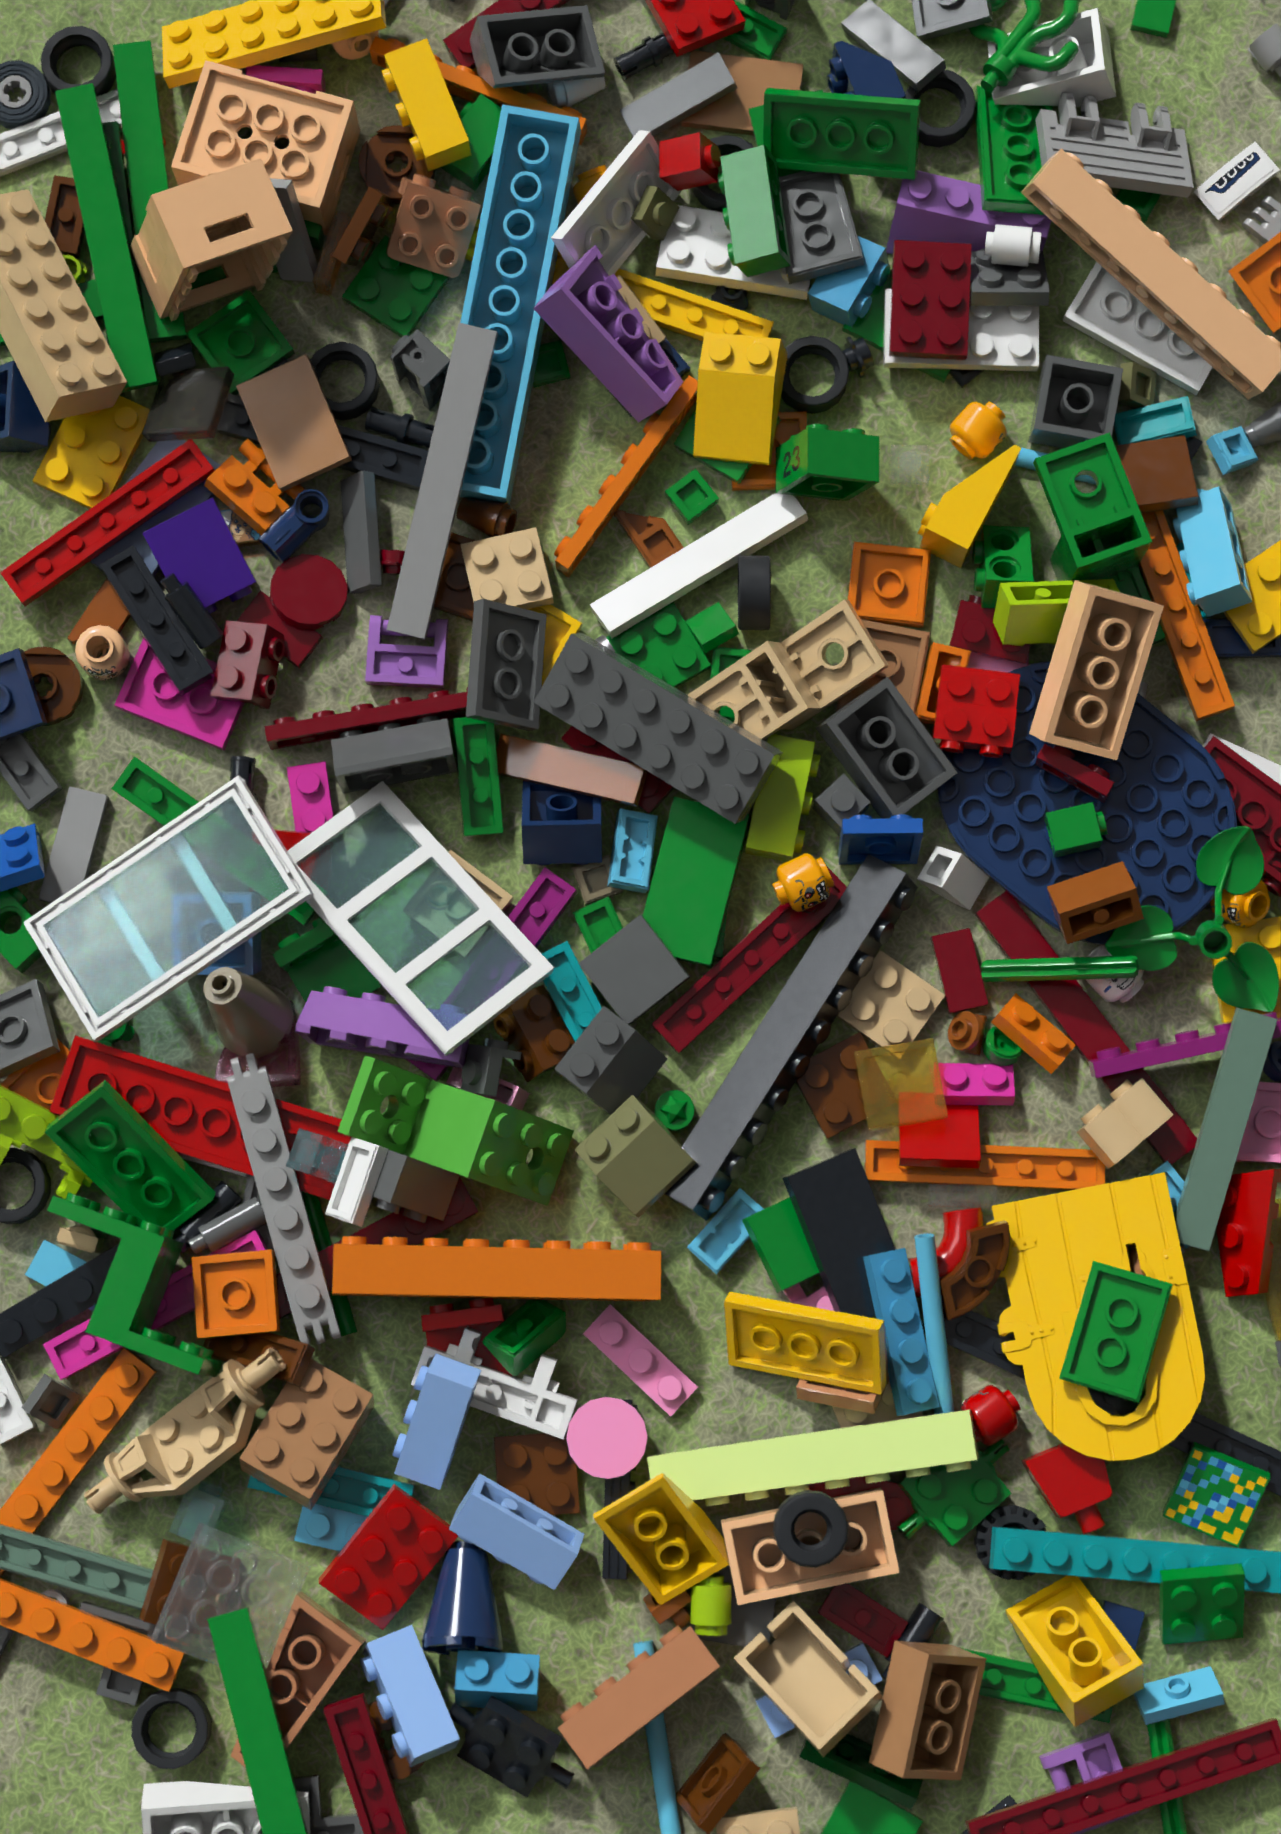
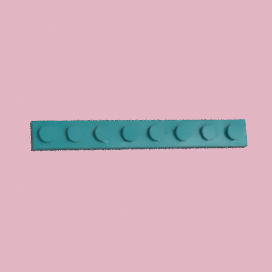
(1124, 1557)

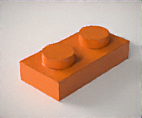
(1033, 1033)

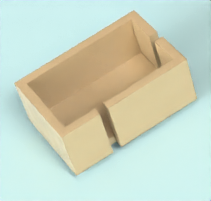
(808, 1679)

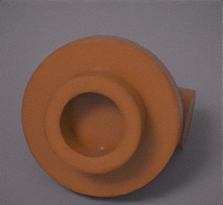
(967, 1032)

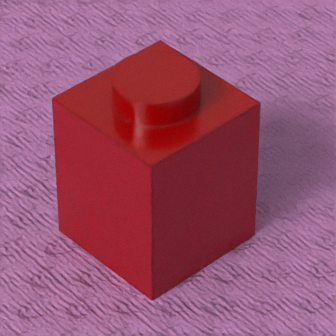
(689, 161)

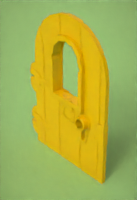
(1046, 1276)

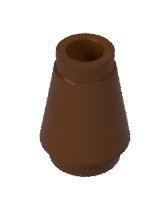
(487, 516)

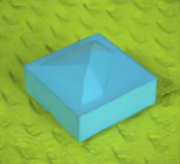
(1232, 450)

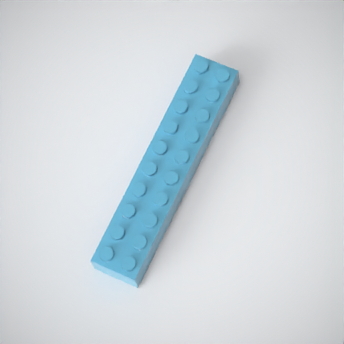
(508, 278)

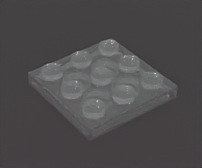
(225, 1576)

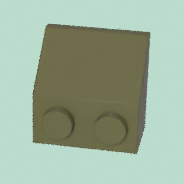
(635, 1155)

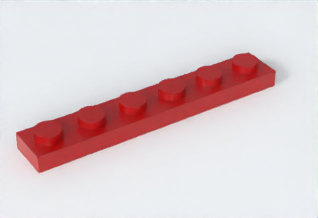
(107, 522)

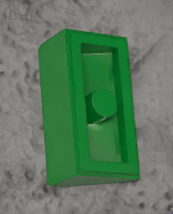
(526, 1335)

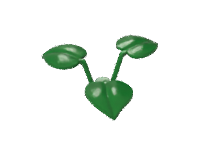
(1246, 977)

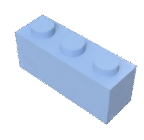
(435, 1420)
(516, 1532)
(409, 1696)

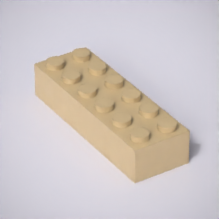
(49, 319)

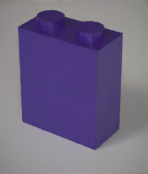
(203, 553)

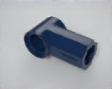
(293, 527)

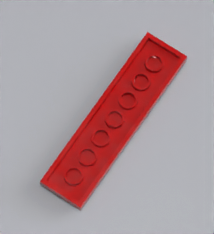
(184, 1107)

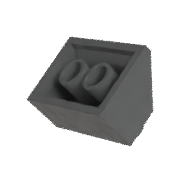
(536, 47)
(886, 750)
(393, 754)

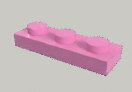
(640, 1360)

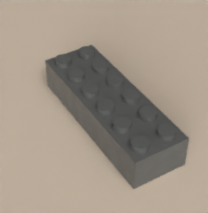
(658, 727)

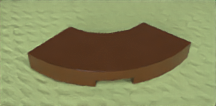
(977, 1271)

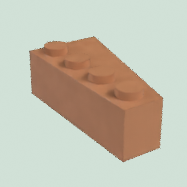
(306, 1664)
(638, 1696)

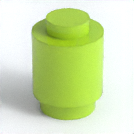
(711, 1606)

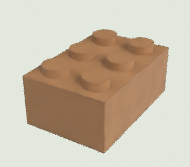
(307, 1434)
(927, 1711)

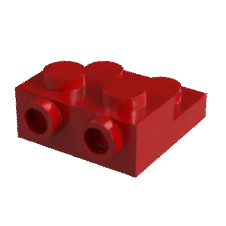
(976, 710)

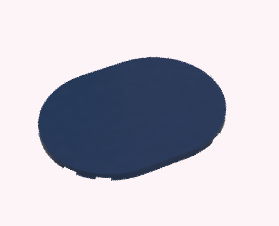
(1157, 817)

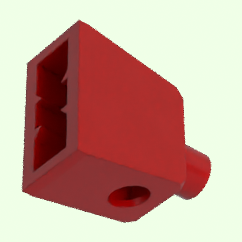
(1071, 1484)

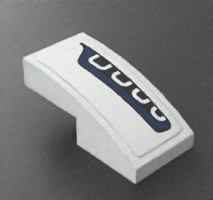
(1236, 181)

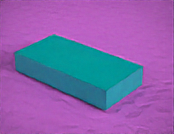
(1155, 422)

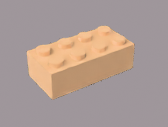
(1096, 670)
(765, 1573)

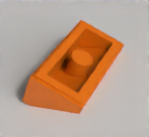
(937, 655)

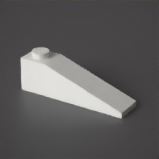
(203, 1809)

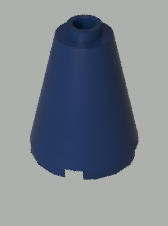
(463, 1605)

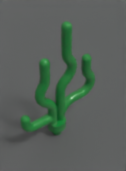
(1017, 47)

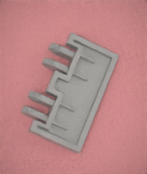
(1147, 161)

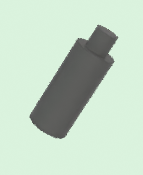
(229, 1227)

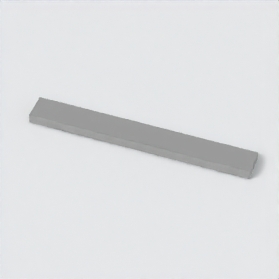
(442, 480)

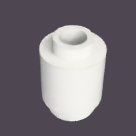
(1013, 245)

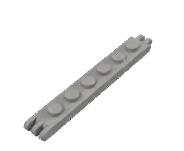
(282, 1201)

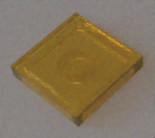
(900, 1084)

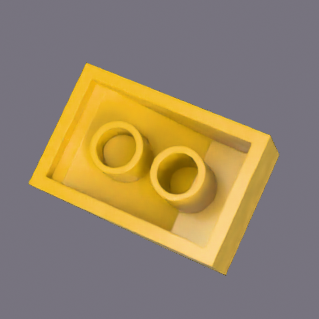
(738, 397)
(962, 511)
(664, 1537)
(1076, 1649)

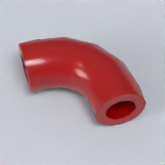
(952, 1244)

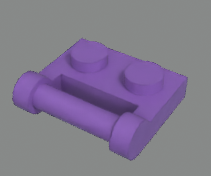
(406, 663)
(1092, 1757)

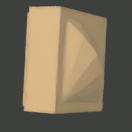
(81, 1238)

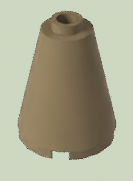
(247, 1012)

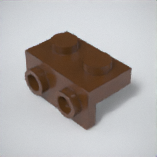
(536, 1030)

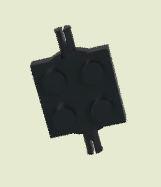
(509, 1746)

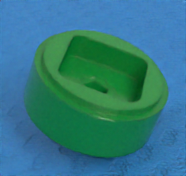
(1000, 1048)
(674, 1110)

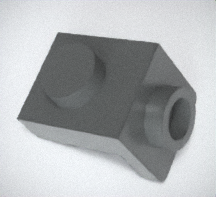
(483, 1066)

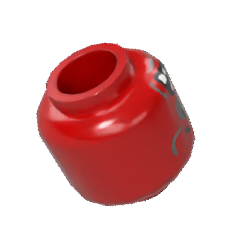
(992, 1414)

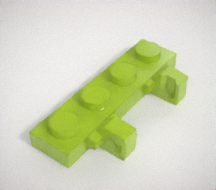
(25, 1123)

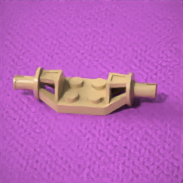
(190, 1437)

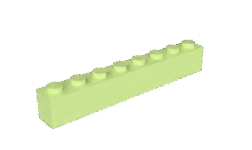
(821, 1457)

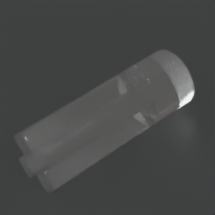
(961, 1196)

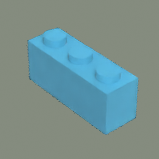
(1212, 553)

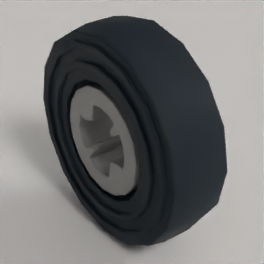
(33, 86)

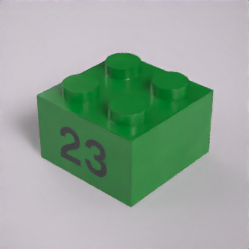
(827, 463)

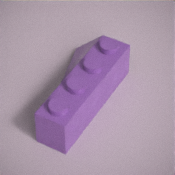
(951, 212)
(609, 336)
(369, 1027)

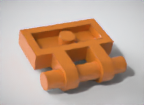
(246, 493)

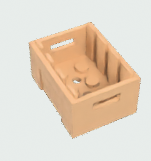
(318, 125)
(206, 224)

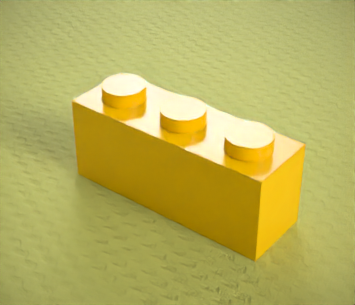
(425, 105)

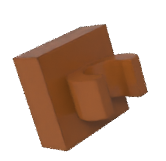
(671, 1609)

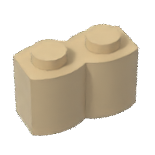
(1124, 1122)

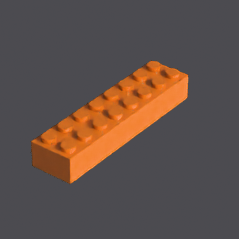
(496, 1272)

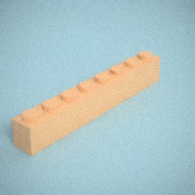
(1155, 273)

